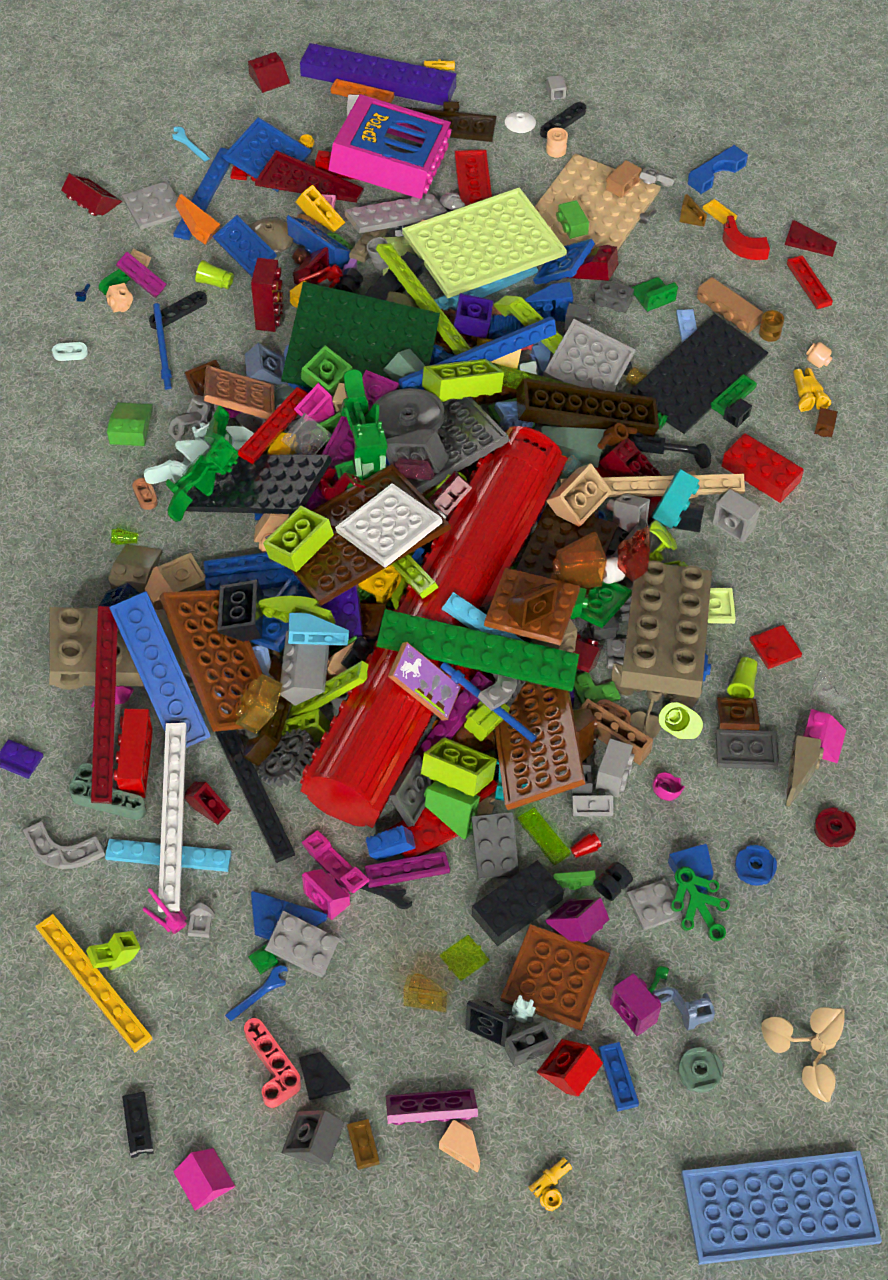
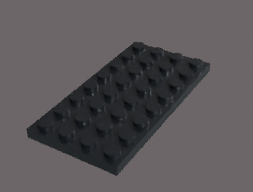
(699, 372)
(267, 487)

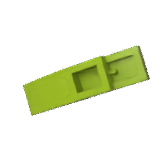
(281, 606)

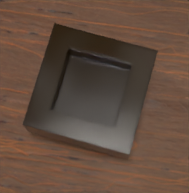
(451, 106)

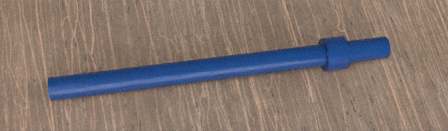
(165, 372)
(459, 678)

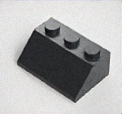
(239, 610)

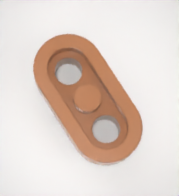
(145, 495)
(616, 710)

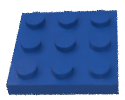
(566, 265)

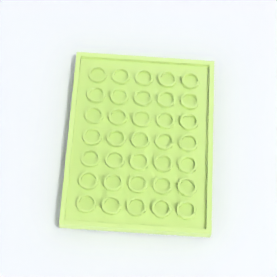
(484, 242)

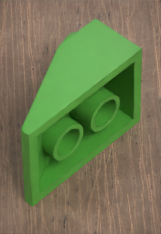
(129, 424)

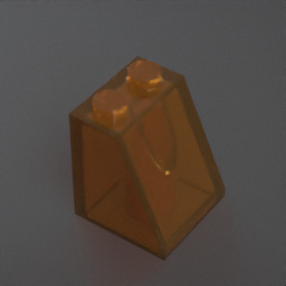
(581, 562)

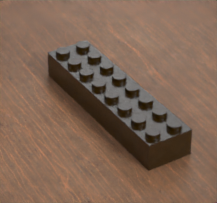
(584, 407)

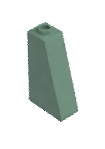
(577, 441)

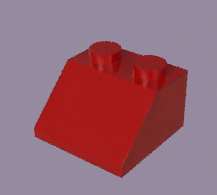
(571, 1066)

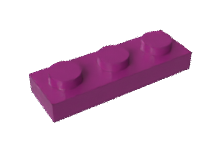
(141, 274)

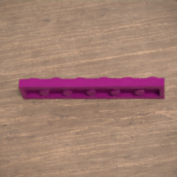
(461, 707)

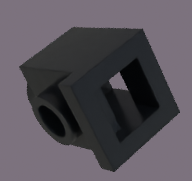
(737, 412)

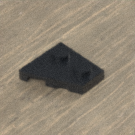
(321, 1076)

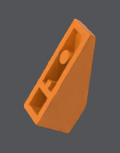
(198, 222)

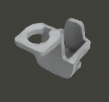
(193, 415)

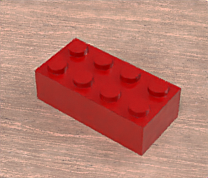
(762, 467)
(134, 751)

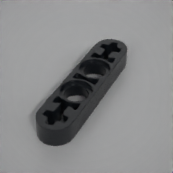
(565, 122)
(179, 312)

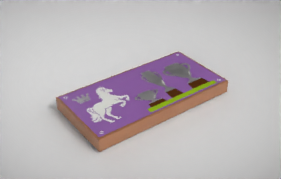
(424, 681)

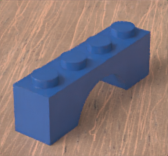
(729, 160)

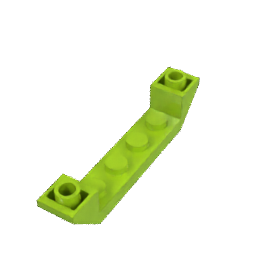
(527, 316)

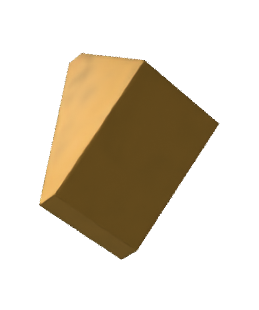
(692, 213)

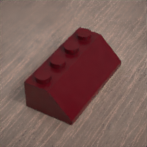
(588, 650)

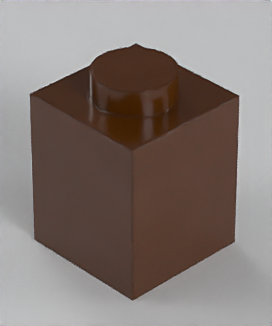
(826, 422)

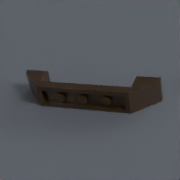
(261, 747)

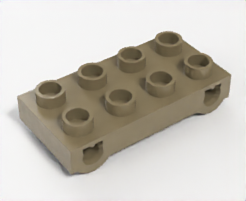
(667, 630)
(74, 650)

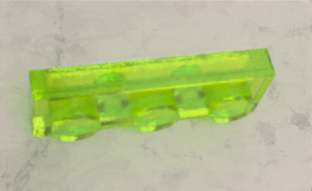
(544, 836)

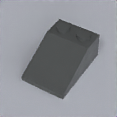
(418, 445)

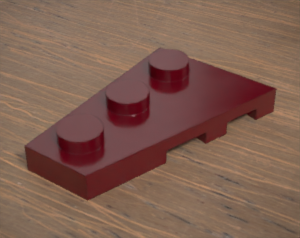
(810, 240)

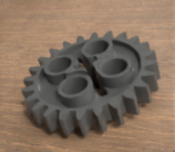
(287, 758)

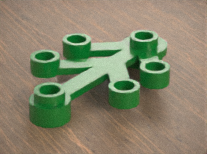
(698, 901)

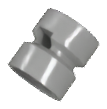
(376, 260)

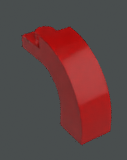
(742, 245)

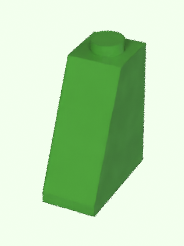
(452, 807)

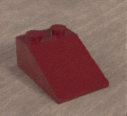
(599, 264)

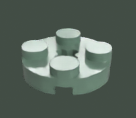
(706, 1060)

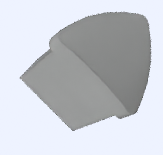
(200, 920)

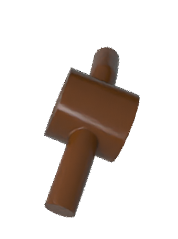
(615, 435)

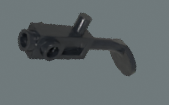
(657, 445)

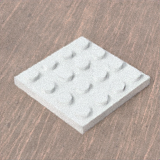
(388, 525)

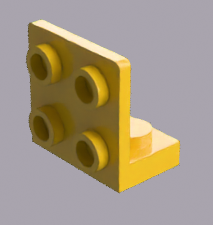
(382, 584)

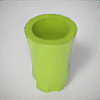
(213, 275)
(744, 679)

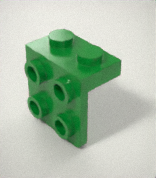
(655, 293)

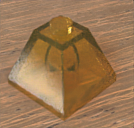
(424, 993)

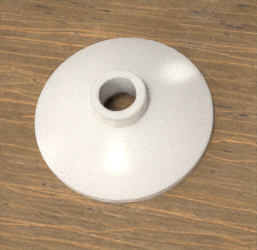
(520, 122)

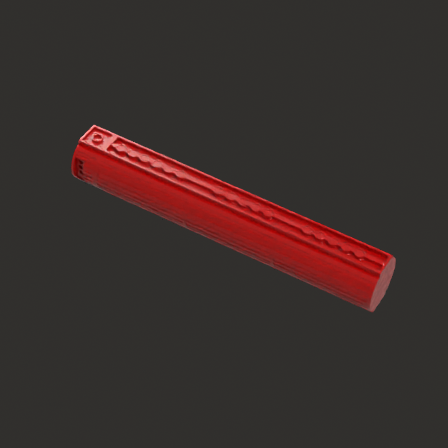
(379, 719)

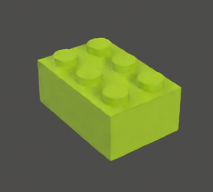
(298, 538)
(458, 766)

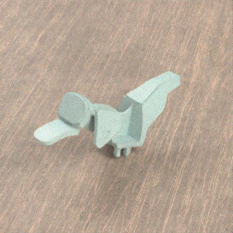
(192, 450)

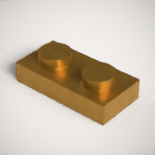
(363, 1144)

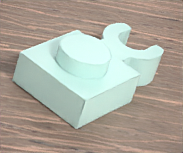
(523, 1010)

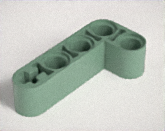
(130, 804)

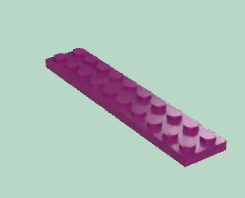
(342, 444)

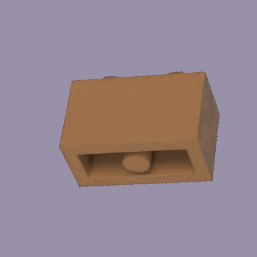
(623, 179)

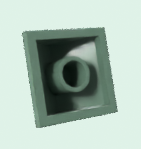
(402, 365)

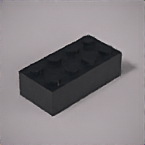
(517, 903)

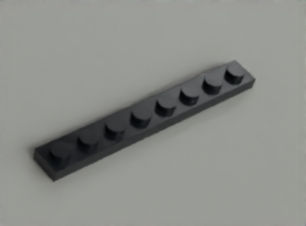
(255, 795)

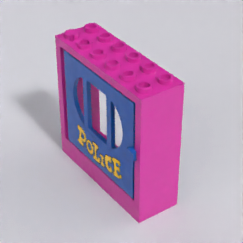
(363, 155)

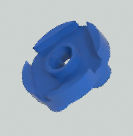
(754, 876)

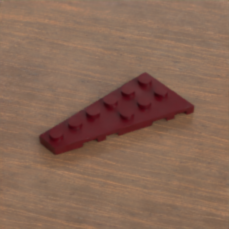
(297, 176)

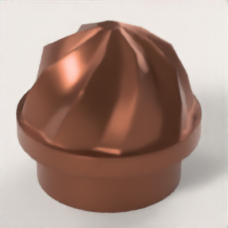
(299, 256)

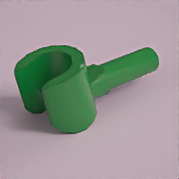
(661, 973)

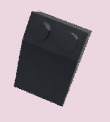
(489, 1021)

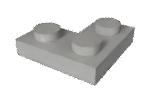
(651, 176)

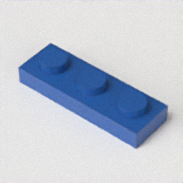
(618, 1076)

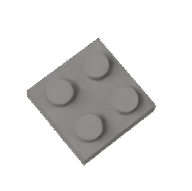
(653, 904)

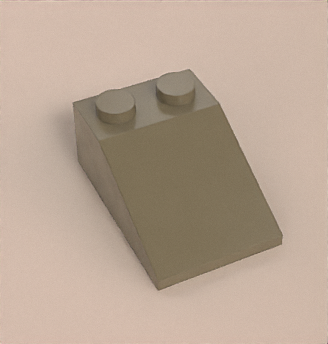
(134, 567)
(803, 762)

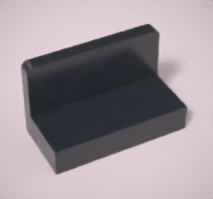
(691, 518)

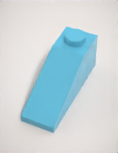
(309, 629)

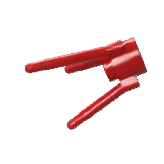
(331, 273)

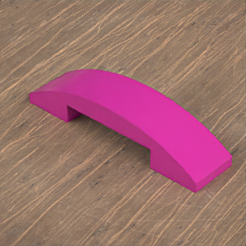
(333, 863)

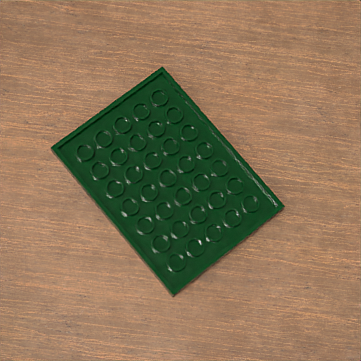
(357, 329)

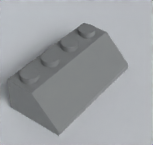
(303, 671)

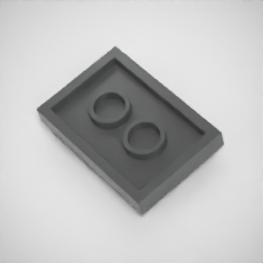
(746, 749)
(409, 791)
(495, 844)

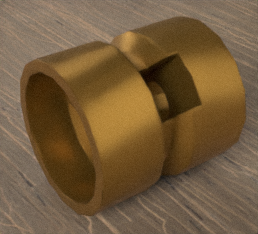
(771, 325)

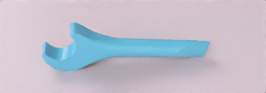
(181, 136)

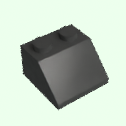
(313, 1136)

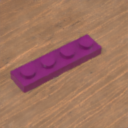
(407, 869)

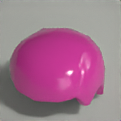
(666, 780)

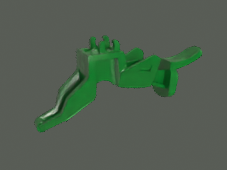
(367, 431)
(203, 469)

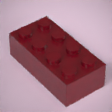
(267, 294)

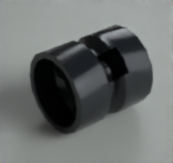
(350, 281)
(613, 880)

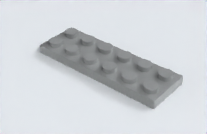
(394, 213)

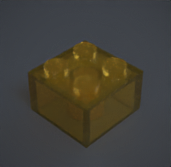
(258, 703)

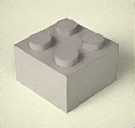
(736, 515)
(615, 768)

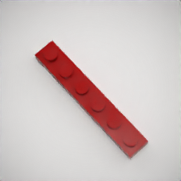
(272, 427)

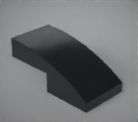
(358, 652)

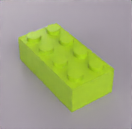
(462, 379)

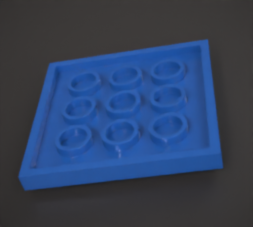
(259, 144)

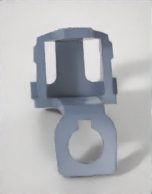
(689, 1009)

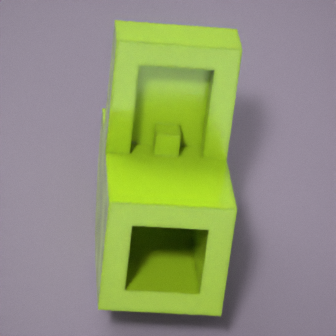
(116, 952)

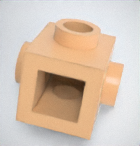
(119, 297)

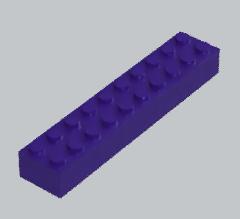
(398, 77)

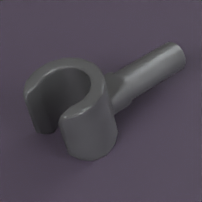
(644, 218)

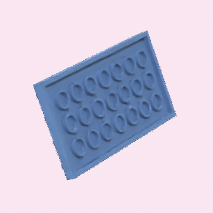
(780, 1207)

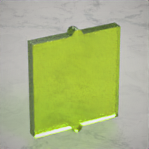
(464, 958)

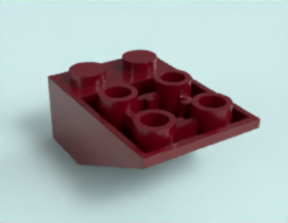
(627, 461)

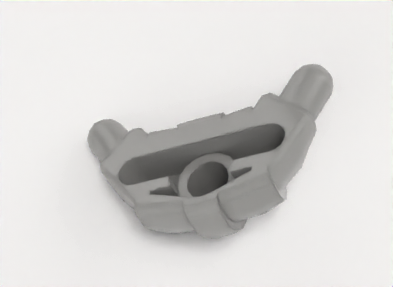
(451, 201)

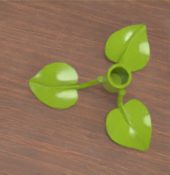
(667, 541)

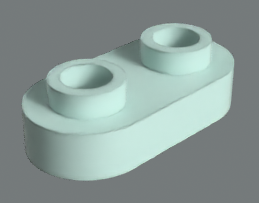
(70, 351)

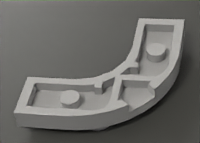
(499, 692)
(61, 856)

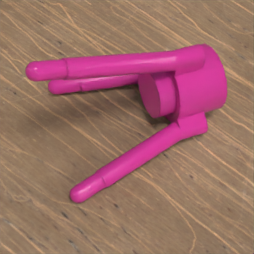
(174, 921)

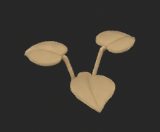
(828, 1025)

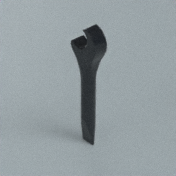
(394, 896)

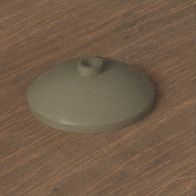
(273, 233)

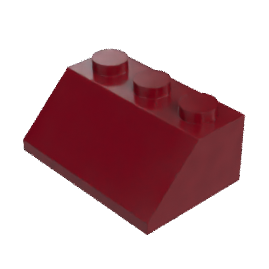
(89, 195)

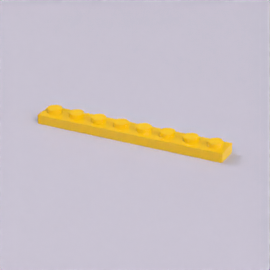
(94, 983)

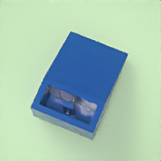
(552, 301)

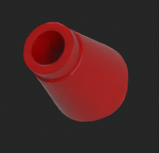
(586, 845)

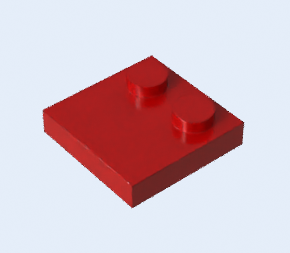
(775, 647)

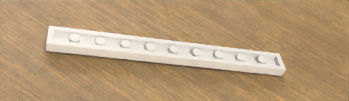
(172, 816)

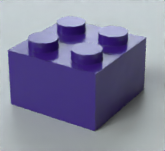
(473, 315)

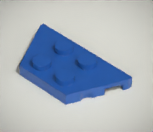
(268, 910)

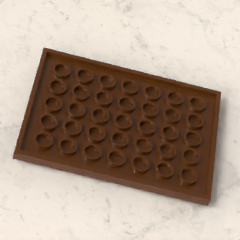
(339, 562)

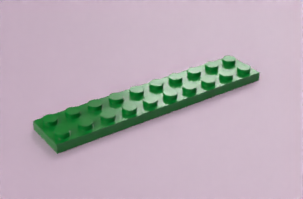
(479, 650)

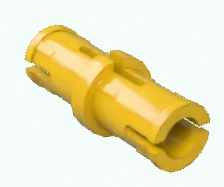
(440, 65)
(550, 1177)

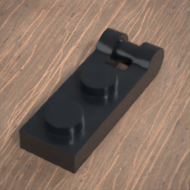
(137, 1123)

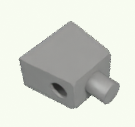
(629, 511)

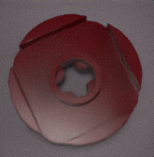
(829, 836)

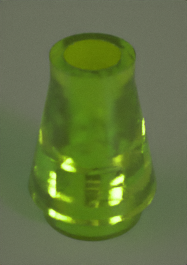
(121, 536)

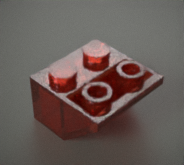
(634, 554)

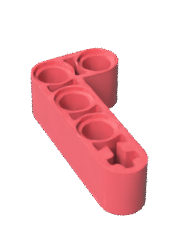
(269, 1058)

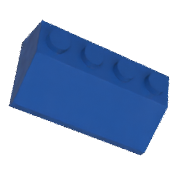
(314, 239)

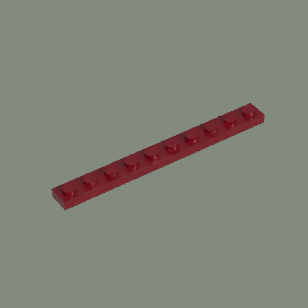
(104, 707)

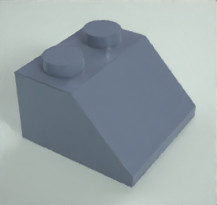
(264, 364)

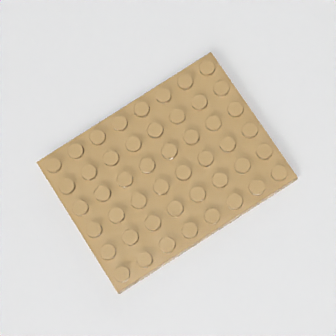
(608, 215)

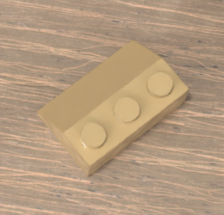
(579, 495)

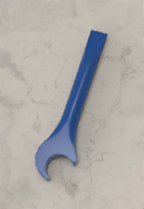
(271, 983)

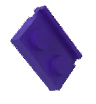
(19, 758)

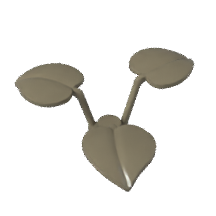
(645, 722)

